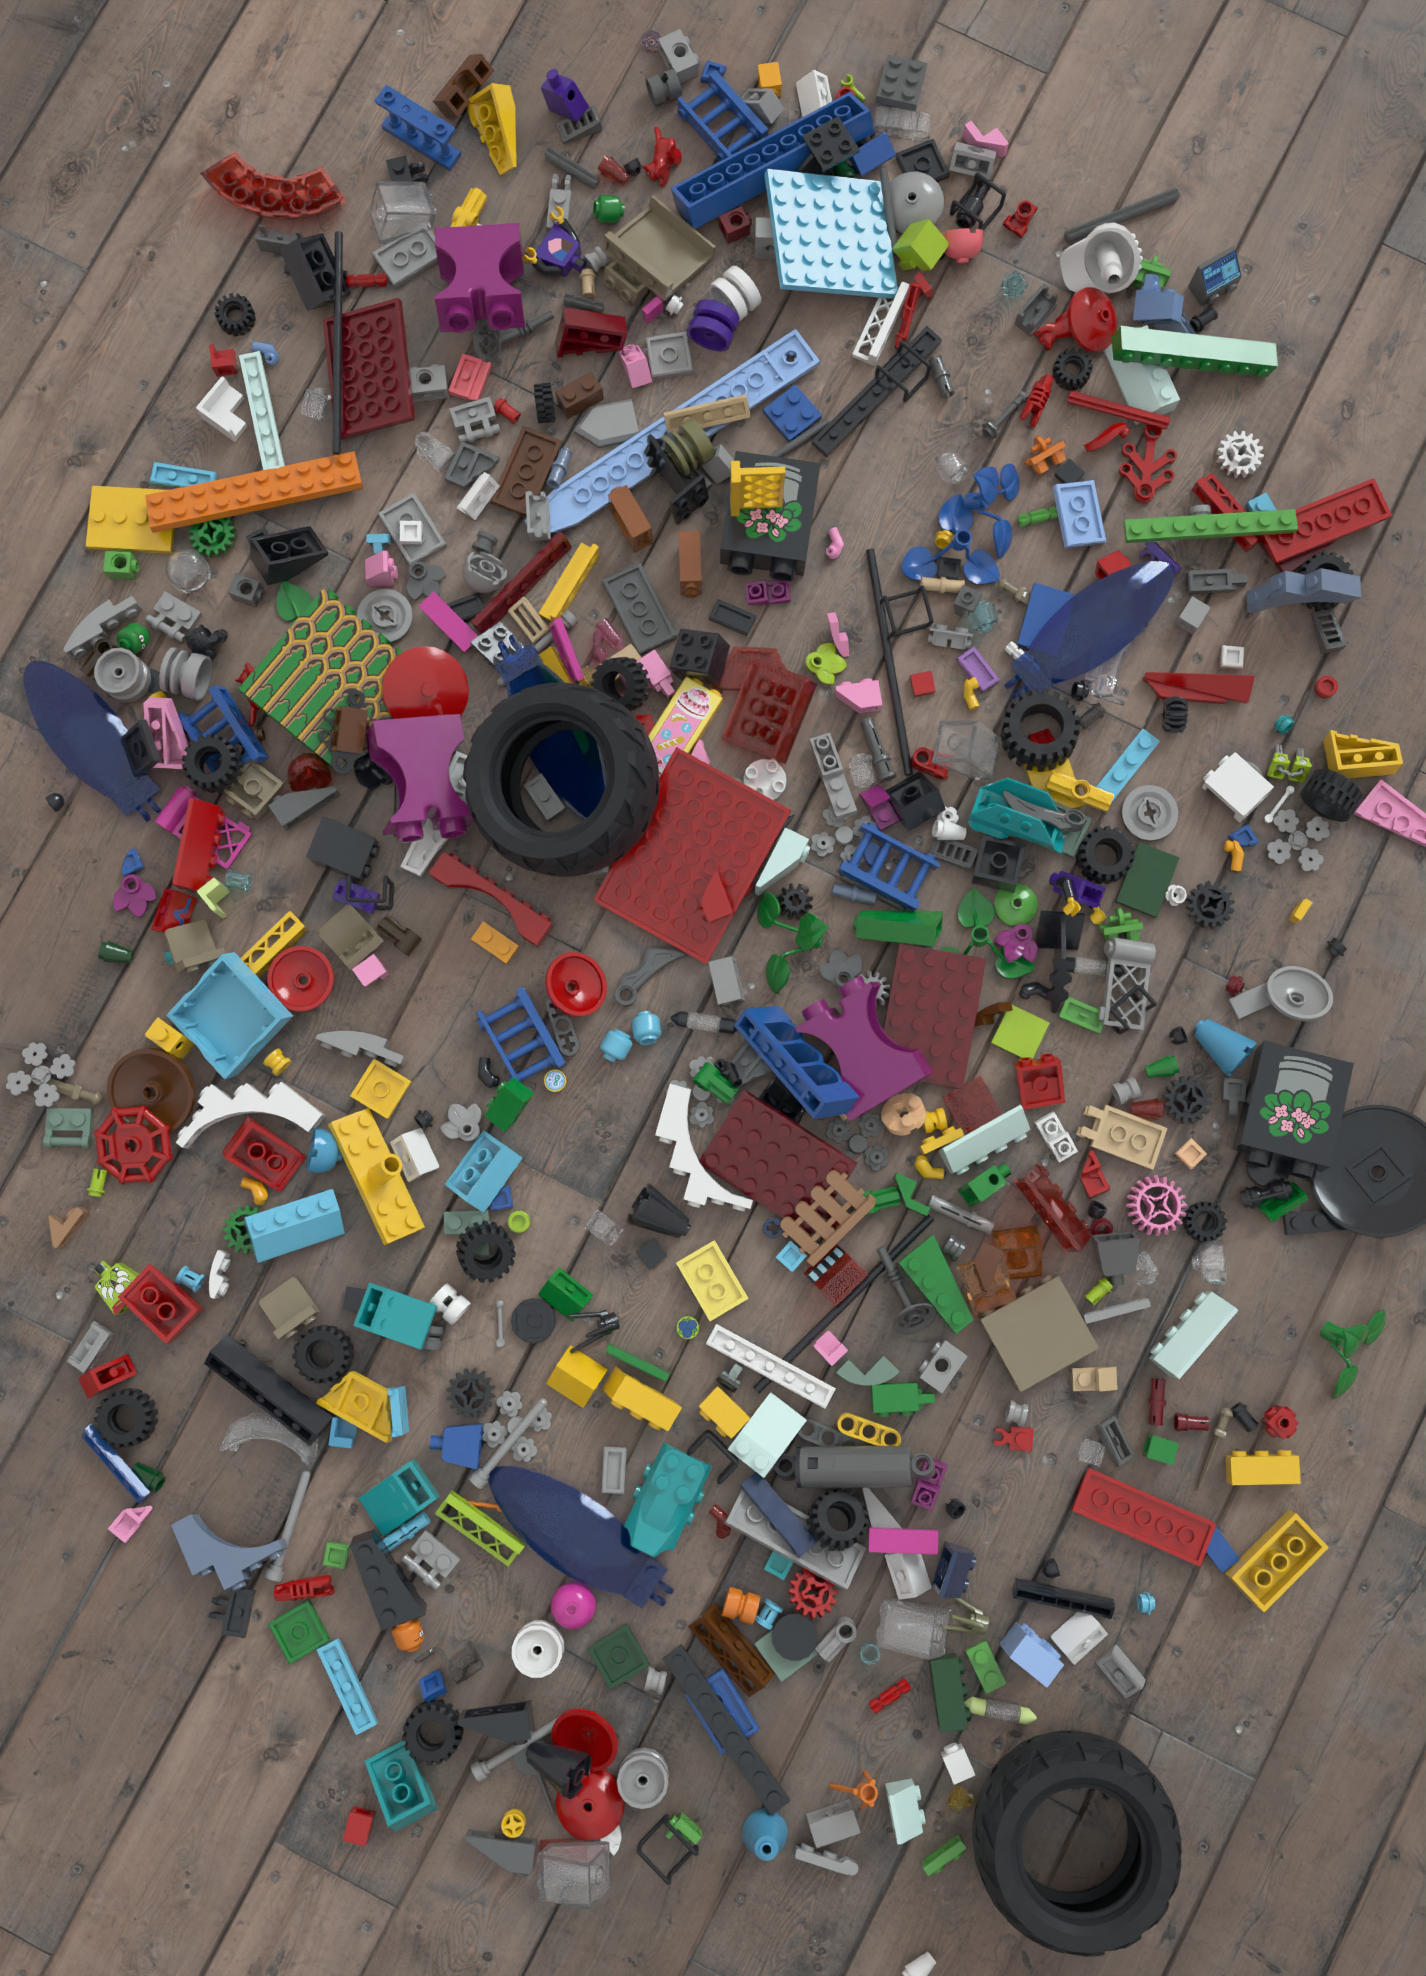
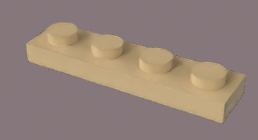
(709, 413)

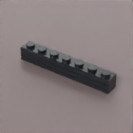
(1063, 1598)

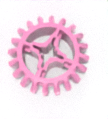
(1162, 1197)

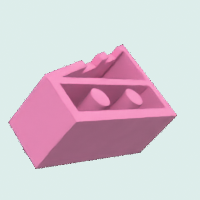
(166, 731)

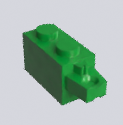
(898, 1397)

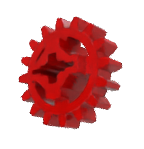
(816, 1601)

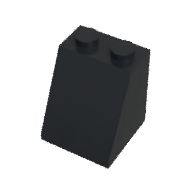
(343, 849)

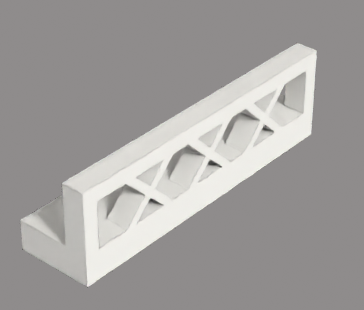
(893, 309)

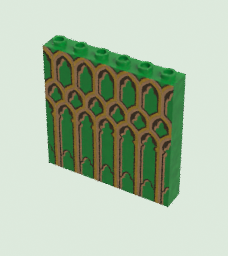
(317, 667)

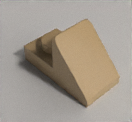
(1094, 1379)

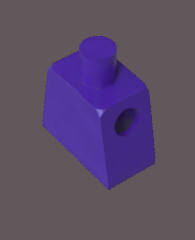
(563, 96)

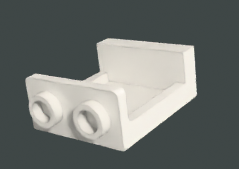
(1237, 785)

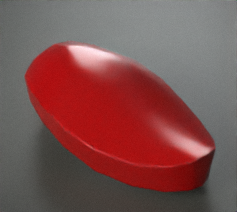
(1107, 435)

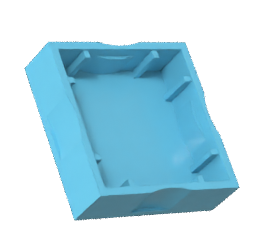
(229, 1015)

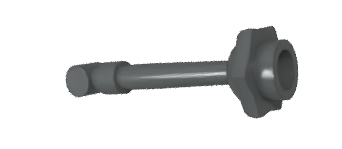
(990, 430)

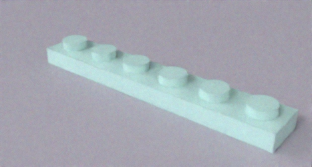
(262, 410)

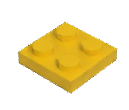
(381, 1089)

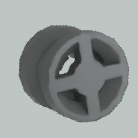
(484, 542)
(953, 1247)

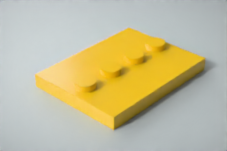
(121, 522)

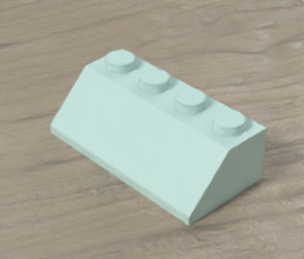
(1144, 385)
(985, 1140)
(1192, 1334)

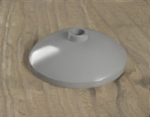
(926, 206)
(1299, 993)

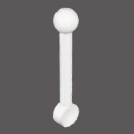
(1269, 817)

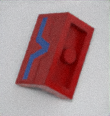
(173, 910)

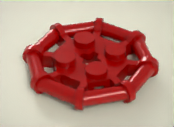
(145, 1144)

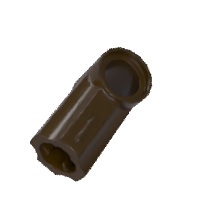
(99, 648)
(402, 938)

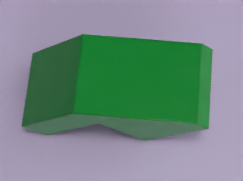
(905, 1188)

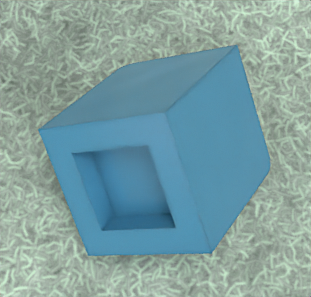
(342, 1433)

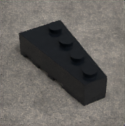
(387, 1587)

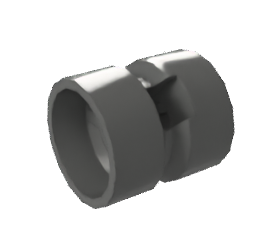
(663, 87)

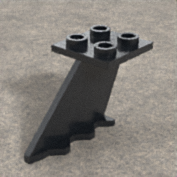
(828, 147)
(687, 497)
(1059, 933)

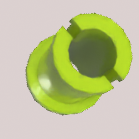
(97, 1184)
(1099, 1291)

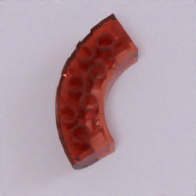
(270, 194)

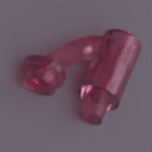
(610, 634)

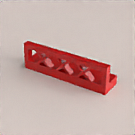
(1213, 498)

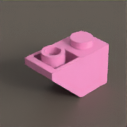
(635, 365)
(380, 570)
(861, 696)

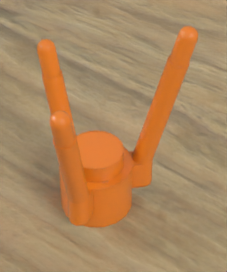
(864, 1791)

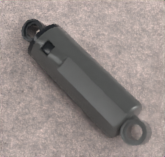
(854, 1467)

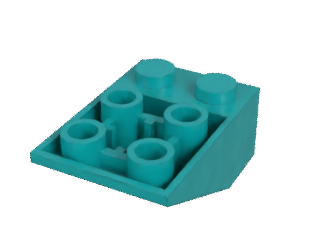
(395, 1315)
(399, 1497)

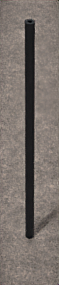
(337, 343)
(891, 673)
(828, 1318)

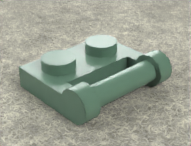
(68, 1120)

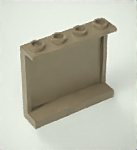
(659, 249)
(1038, 1332)

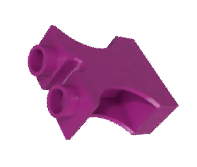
(480, 268)
(418, 759)
(866, 1055)

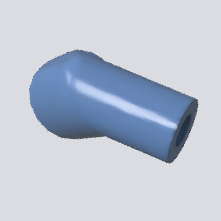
(268, 351)

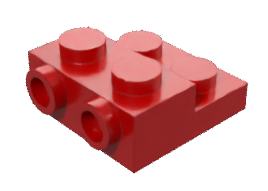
(1039, 1081)

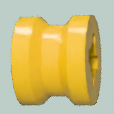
(277, 1062)
(513, 1828)

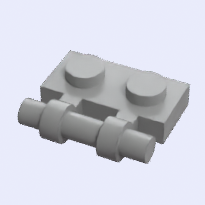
(473, 414)
(176, 611)
(435, 1554)

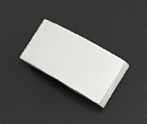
(1055, 1136)
(218, 1283)

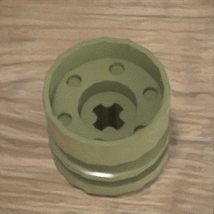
(689, 445)

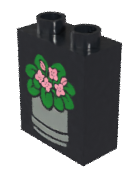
(775, 536)
(1292, 1109)

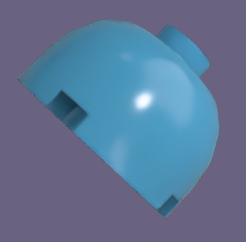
(323, 1152)

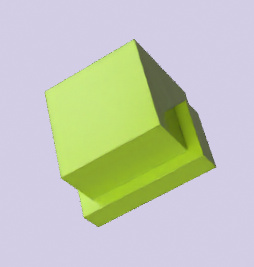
(920, 246)

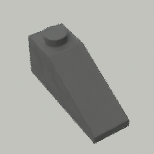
(297, 806)
(512, 1854)

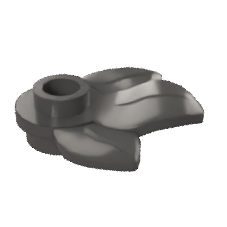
(426, 582)
(839, 966)

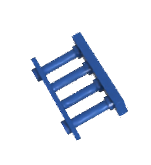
(730, 101)
(418, 128)
(231, 716)
(870, 878)
(532, 1020)

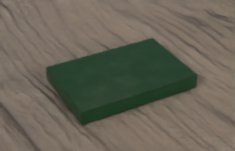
(1147, 880)

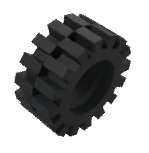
(230, 304)
(1072, 380)
(544, 403)
(1218, 1221)

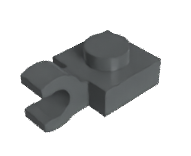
(1234, 1092)

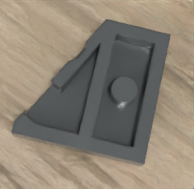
(469, 465)
(749, 1064)

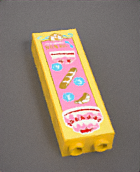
(684, 720)

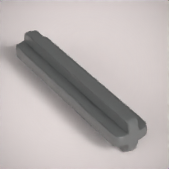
(572, 167)

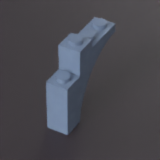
(1295, 588)
(208, 1551)

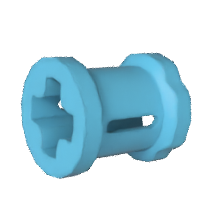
(190, 1279)
(775, 1610)

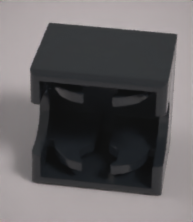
(699, 656)
(781, 1099)

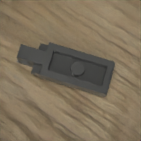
(1214, 581)

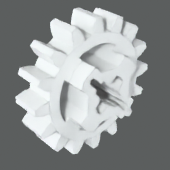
(1249, 451)

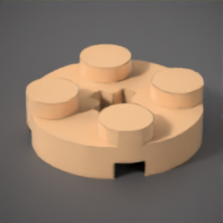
(903, 1102)

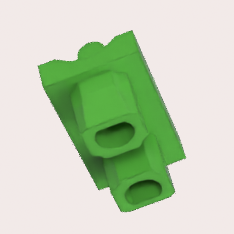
(1152, 267)
(1130, 927)

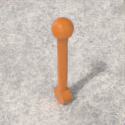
(485, 1505)

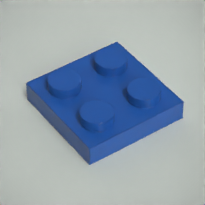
(792, 413)

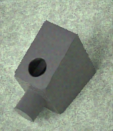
(1116, 1255)

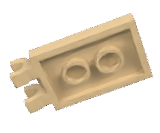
(1124, 1135)

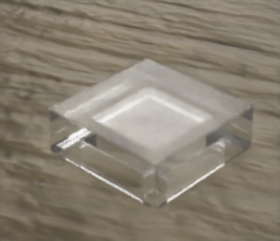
(1091, 1452)

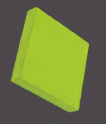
(1020, 1033)

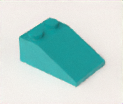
(400, 1786)

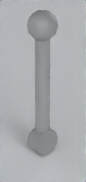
(500, 1341)

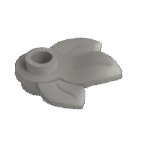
(460, 1119)

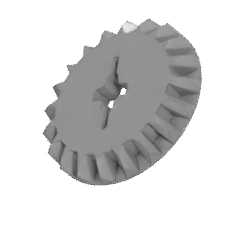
(387, 601)
(1156, 800)

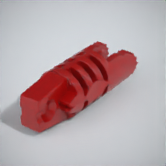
(1037, 400)
(304, 1589)

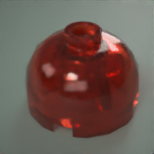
(308, 772)

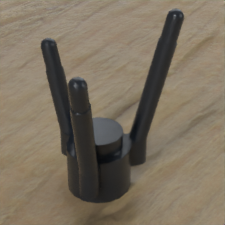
(606, 1324)

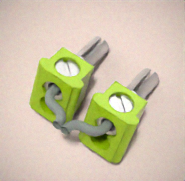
(1280, 764)

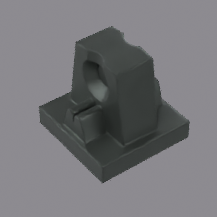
(729, 1380)

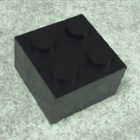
(998, 863)

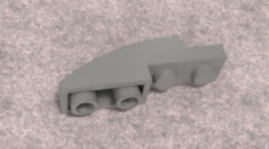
(97, 622)
(832, 776)
(354, 1043)

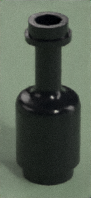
(974, 204)

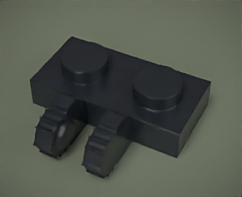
(401, 171)
(237, 1612)

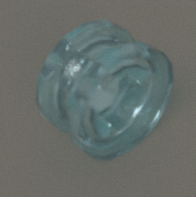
(875, 1657)

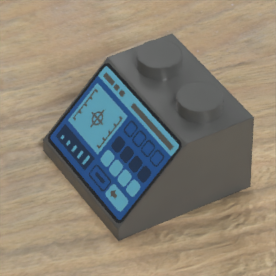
(1216, 277)

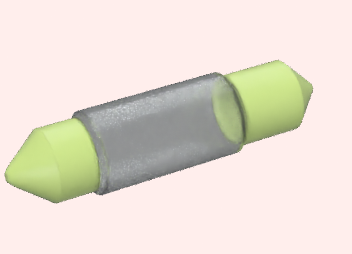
(1000, 1710)

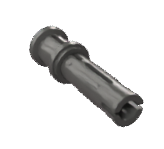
(880, 758)

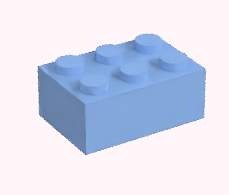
(1032, 1653)

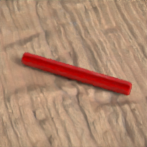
(1118, 410)

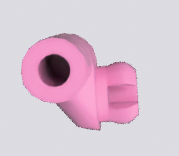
(836, 545)

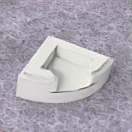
(614, 1840)

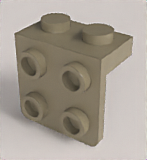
(350, 936)
(192, 946)
(289, 1308)

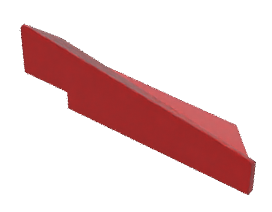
(1201, 687)

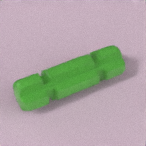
(1037, 516)

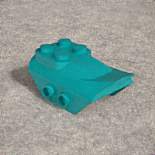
(996, 818)
(666, 1500)

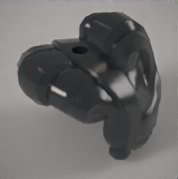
(203, 642)
(370, 774)

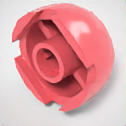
(963, 244)

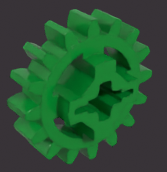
(221, 540)
(242, 1237)

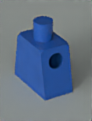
(460, 1444)

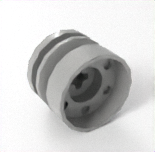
(185, 674)

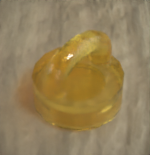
(958, 1799)

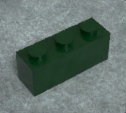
(949, 1693)

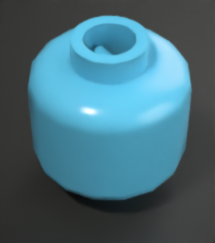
(646, 1028)
(616, 1045)

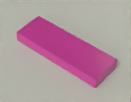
(448, 621)
(566, 650)
(903, 1540)

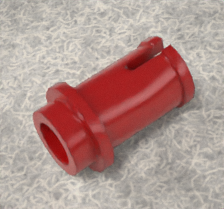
(502, 407)

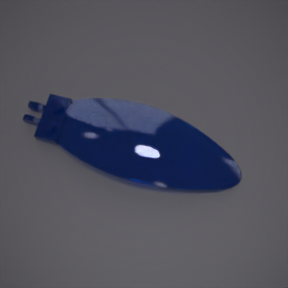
(1093, 626)
(86, 736)
(567, 759)
(576, 1534)

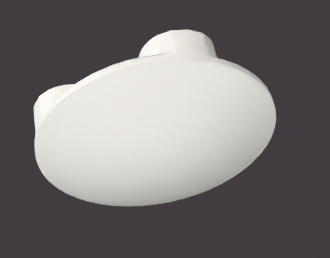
(766, 778)

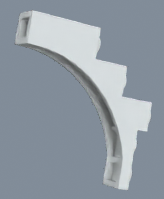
(220, 1106)
(674, 1126)

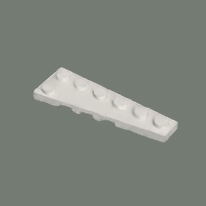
(425, 850)

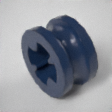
(769, 1233)

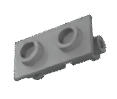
(957, 636)

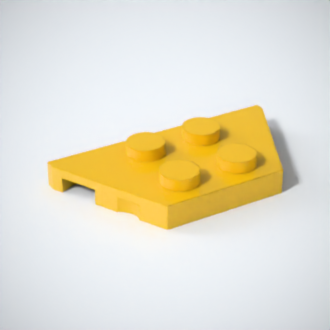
(362, 1404)

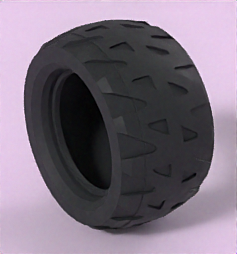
(496, 768)
(1123, 1904)

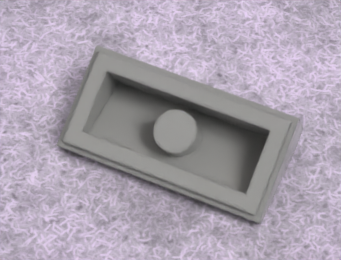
(1121, 1672)

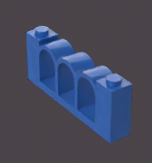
(763, 1029)

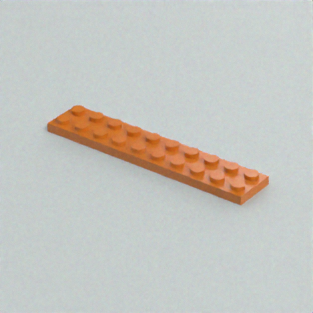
(253, 492)

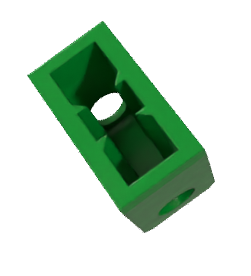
(984, 1184)

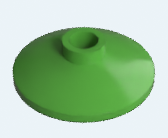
(1014, 915)

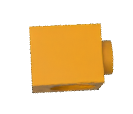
(769, 77)

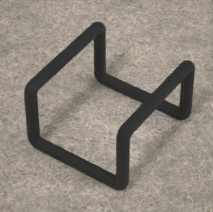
(955, 204)
(907, 394)
(885, 599)
(386, 879)
(1135, 997)
(708, 1434)
(692, 1850)

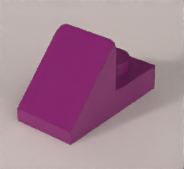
(879, 807)

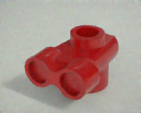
(1018, 222)

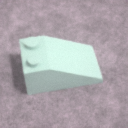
(787, 855)
(767, 1434)

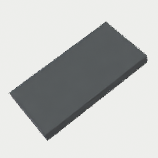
(639, 609)

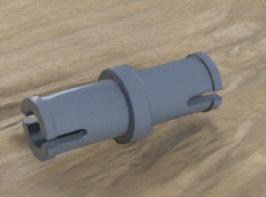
(559, 468)
(853, 894)

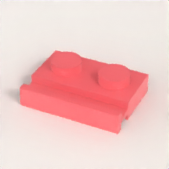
(470, 378)

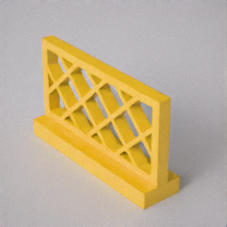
(740, 487)

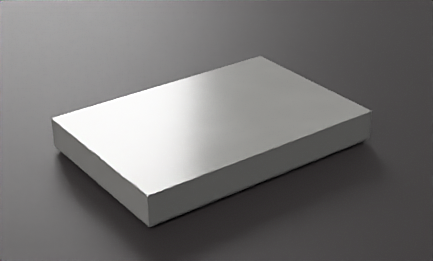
(407, 257)
(412, 510)

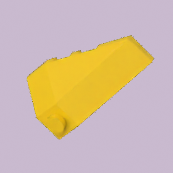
(494, 117)

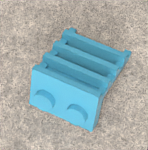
(399, 1410)

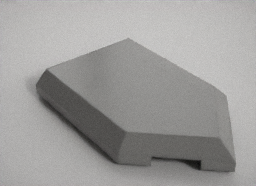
(609, 423)

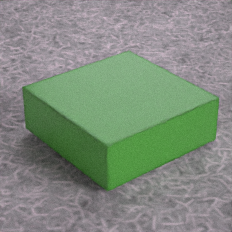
(336, 1555)

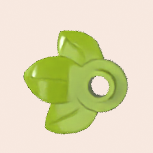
(828, 663)

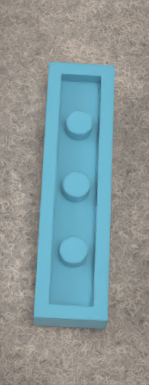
(1128, 763)
(347, 1686)

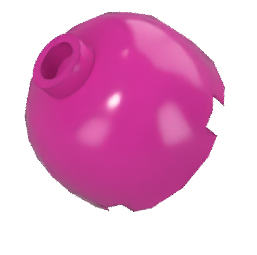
(573, 1605)

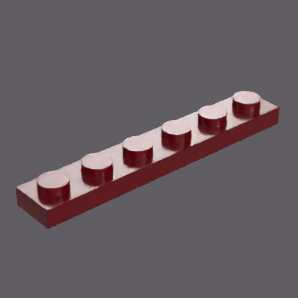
(522, 583)

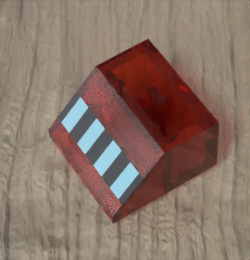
(835, 1275)

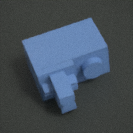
(1157, 306)

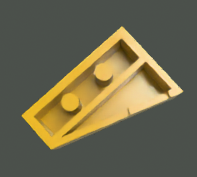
(1361, 757)
(641, 1400)

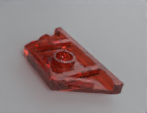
(739, 664)

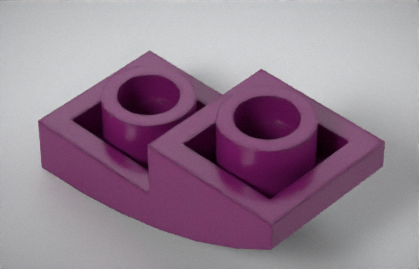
(767, 592)
(927, 1491)

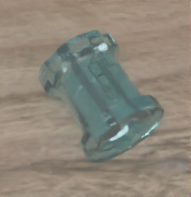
(231, 876)

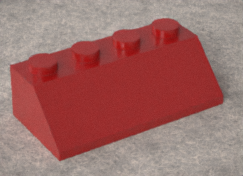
(198, 845)

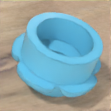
(1145, 1603)

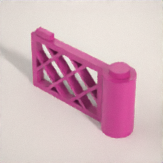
(173, 819)

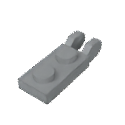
(559, 198)
(826, 1859)

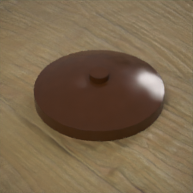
(153, 1080)

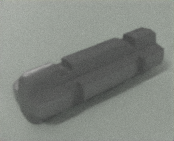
(583, 303)

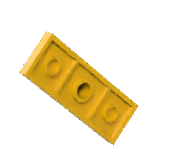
(376, 1176)

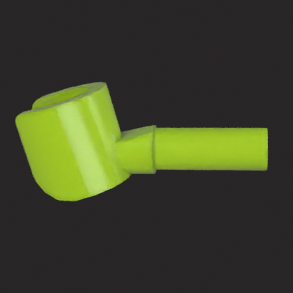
(849, 78)

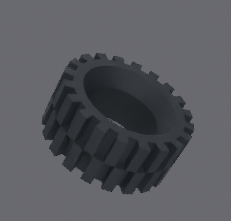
(1034, 753)

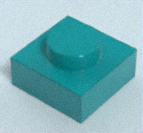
(778, 1565)

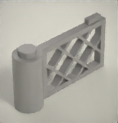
(1134, 955)

